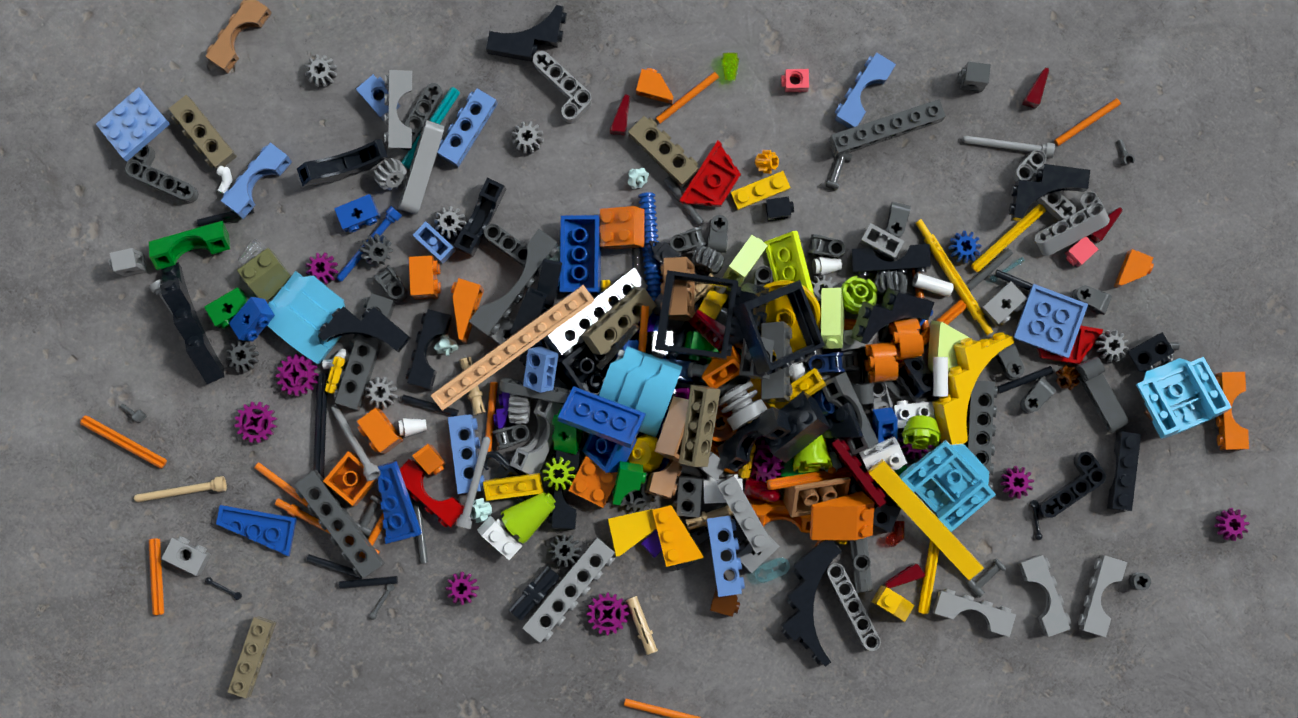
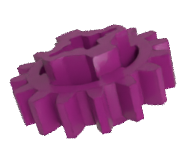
(293, 367)
(251, 415)
(763, 469)
(614, 620)

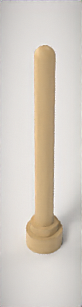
(217, 484)

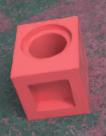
(801, 74)
(1081, 252)

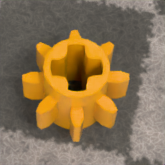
(767, 161)

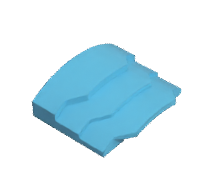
(301, 311)
(643, 385)
(1182, 396)
(950, 483)

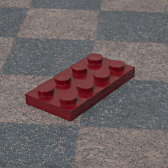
(862, 478)

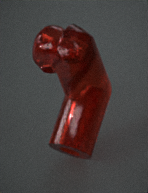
(897, 536)

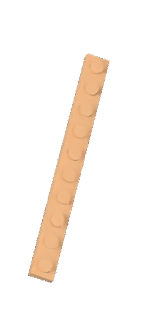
(513, 347)

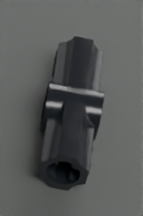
(534, 593)

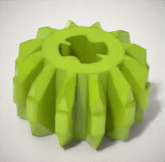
(559, 480)

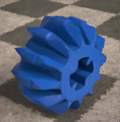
(971, 245)

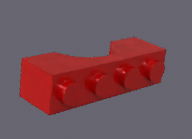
(447, 510)

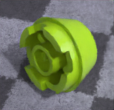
(856, 291)
(921, 432)

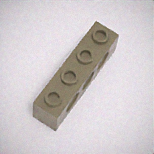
(186, 107)
(639, 133)
(594, 334)
(699, 426)
(252, 657)

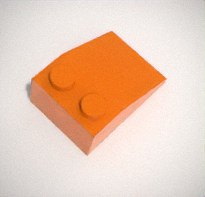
(466, 302)
(842, 518)

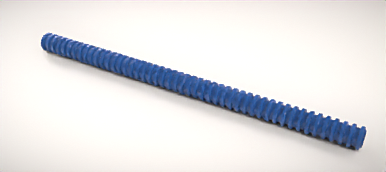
(652, 266)

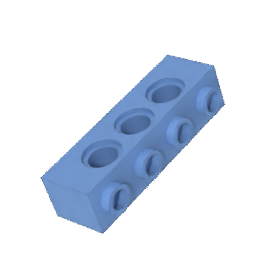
(457, 154)
(456, 425)
(725, 587)

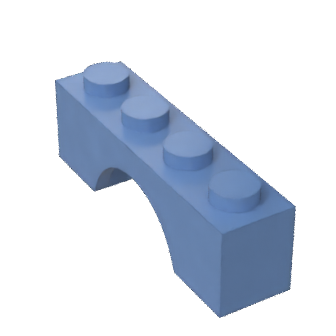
(877, 72)
(269, 162)

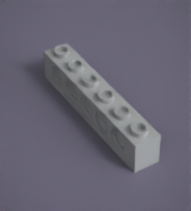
(534, 624)

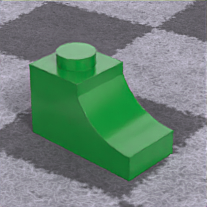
(628, 478)

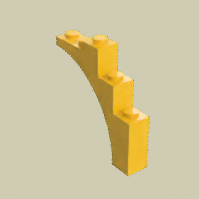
(971, 360)

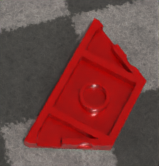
(713, 180)
(1083, 343)

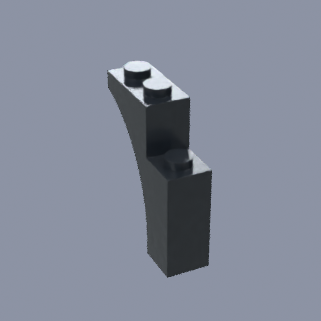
(522, 44)
(341, 165)
(1051, 179)
(895, 306)
(372, 324)

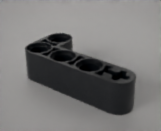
(1070, 489)

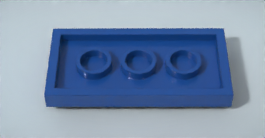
(601, 417)

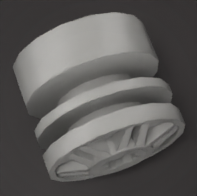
(741, 405)

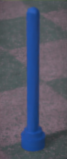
(391, 216)

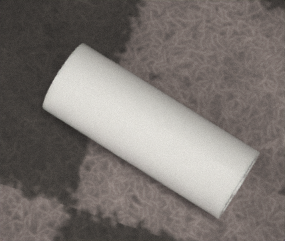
(932, 284)
(940, 376)

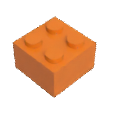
(622, 227)
(424, 277)
(379, 430)
(348, 479)
(593, 483)

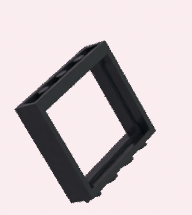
(666, 309)
(803, 316)

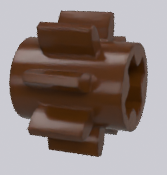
(1067, 377)

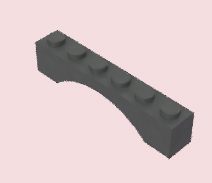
(490, 315)

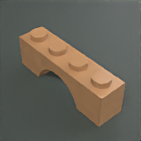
(250, 14)
(663, 482)

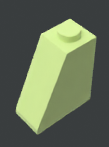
(745, 260)
(832, 318)
(942, 343)

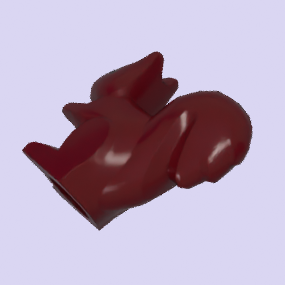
(758, 490)

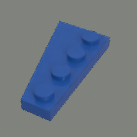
(399, 516)
(262, 527)

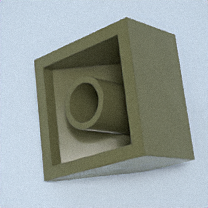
(265, 274)

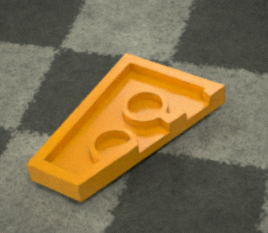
(674, 537)

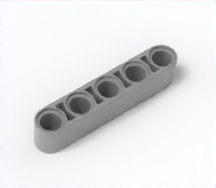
(421, 167)
(860, 613)

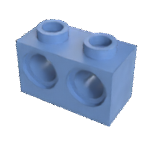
(540, 369)

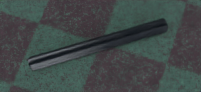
(320, 424)

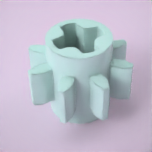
(480, 510)

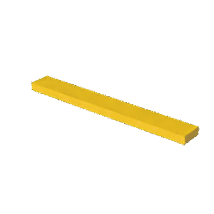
(925, 519)

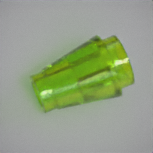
(730, 65)

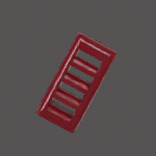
(1035, 94)
(619, 123)
(1101, 233)
(712, 333)
(907, 575)

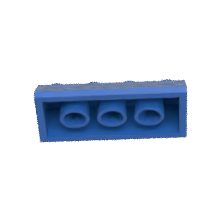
(580, 253)

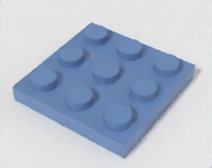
(132, 124)
(1050, 321)

